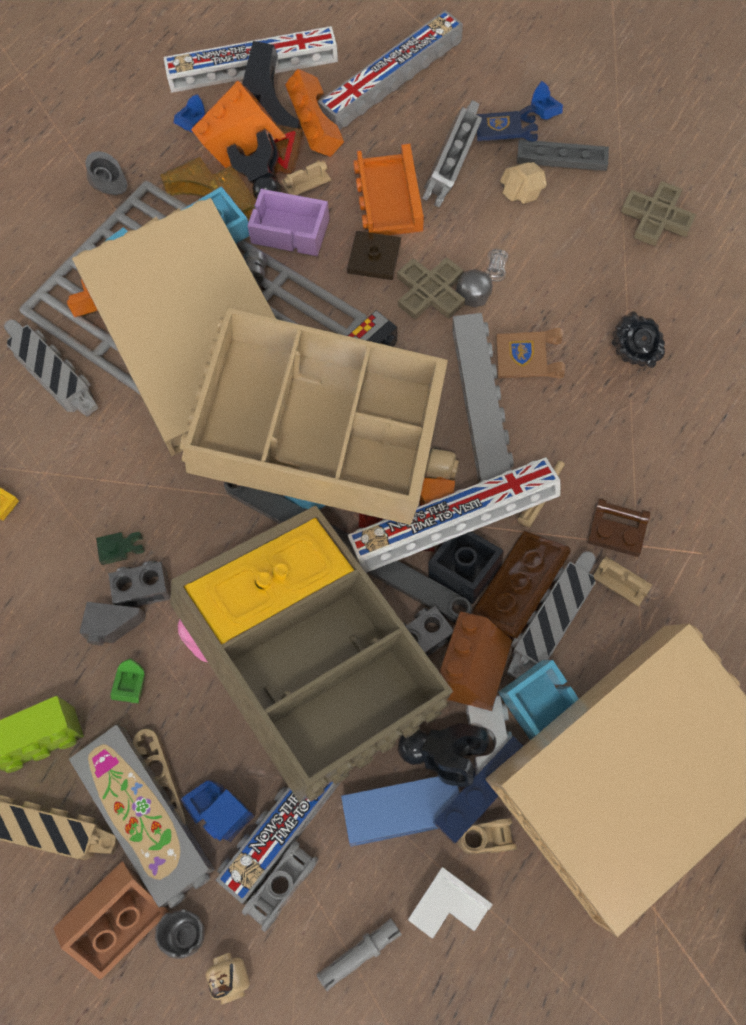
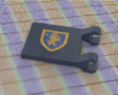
(507, 125)

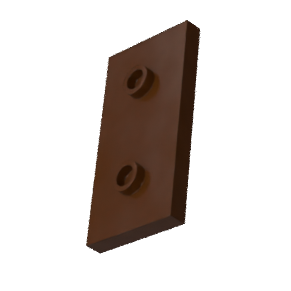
(521, 582)

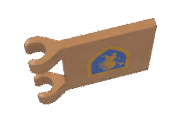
(526, 354)

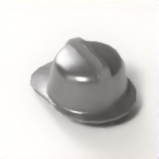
(105, 173)

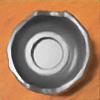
(474, 287)
(180, 934)

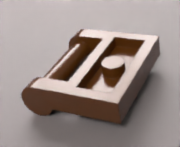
(618, 535)

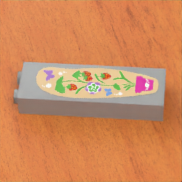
(142, 817)

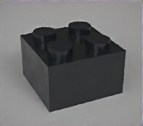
(465, 565)

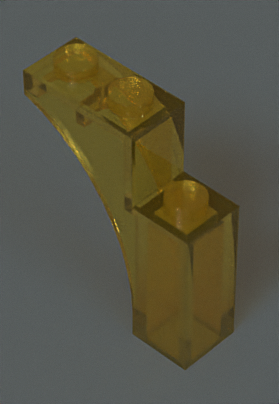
(197, 180)

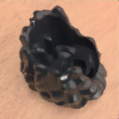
(629, 340)

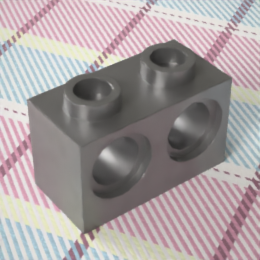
(140, 592)
(430, 641)

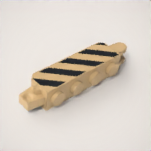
(53, 831)

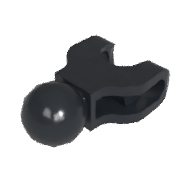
(260, 165)
(445, 751)

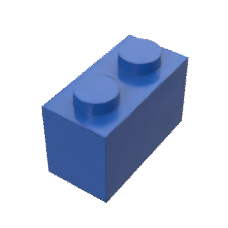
(226, 817)

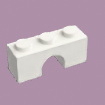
(494, 724)

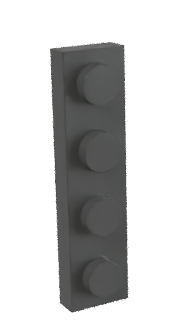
(563, 155)

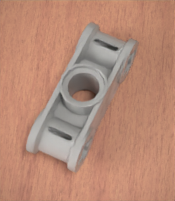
(267, 898)

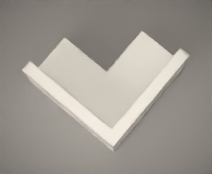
(448, 896)

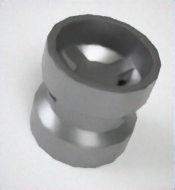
(256, 263)

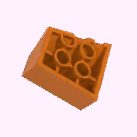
(234, 120)

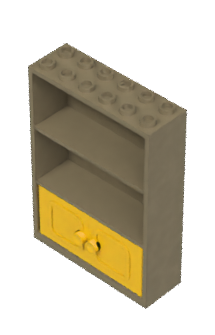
(309, 651)

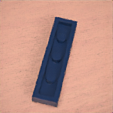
(474, 799)

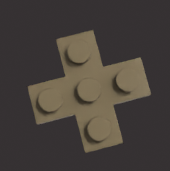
(658, 213)
(430, 288)

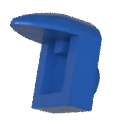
(545, 105)
(190, 114)
(202, 798)

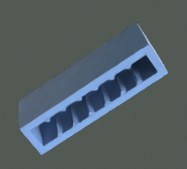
(396, 810)

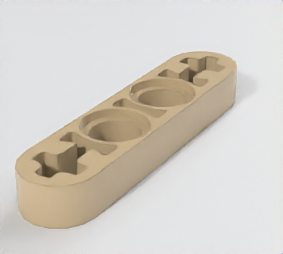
(166, 778)

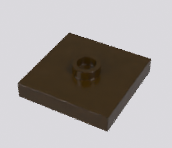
(374, 255)

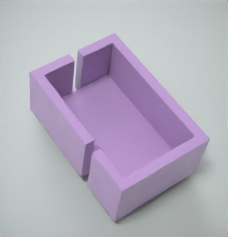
(288, 222)

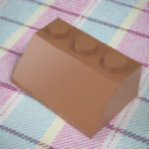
(109, 921)

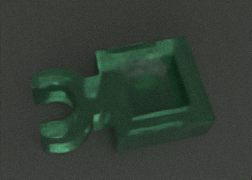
(115, 547)

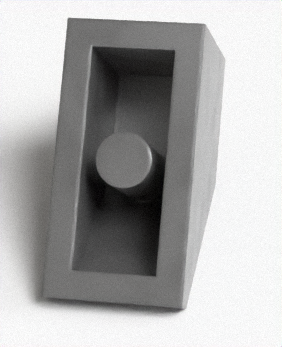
(108, 622)

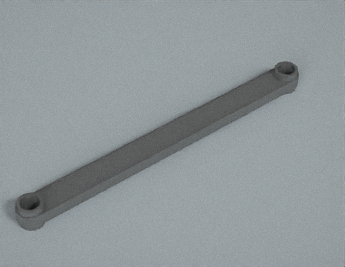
(393, 574)

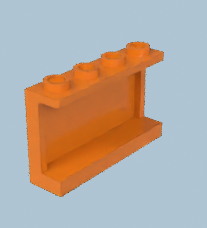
(389, 193)

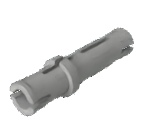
(363, 951)

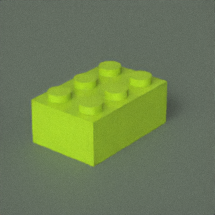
(37, 732)

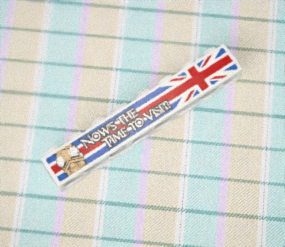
(230, 61)
(456, 514)

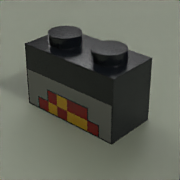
(377, 330)

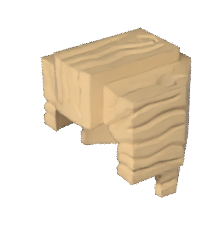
(523, 182)

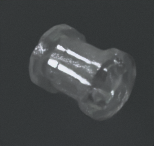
(497, 261)

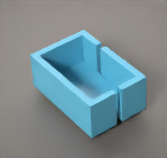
(535, 698)

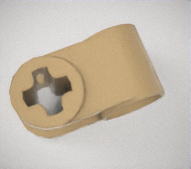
(493, 836)

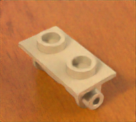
(306, 180)
(622, 581)

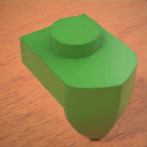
(128, 682)

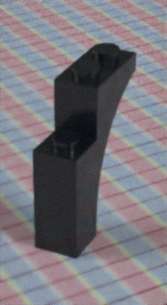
(260, 82)

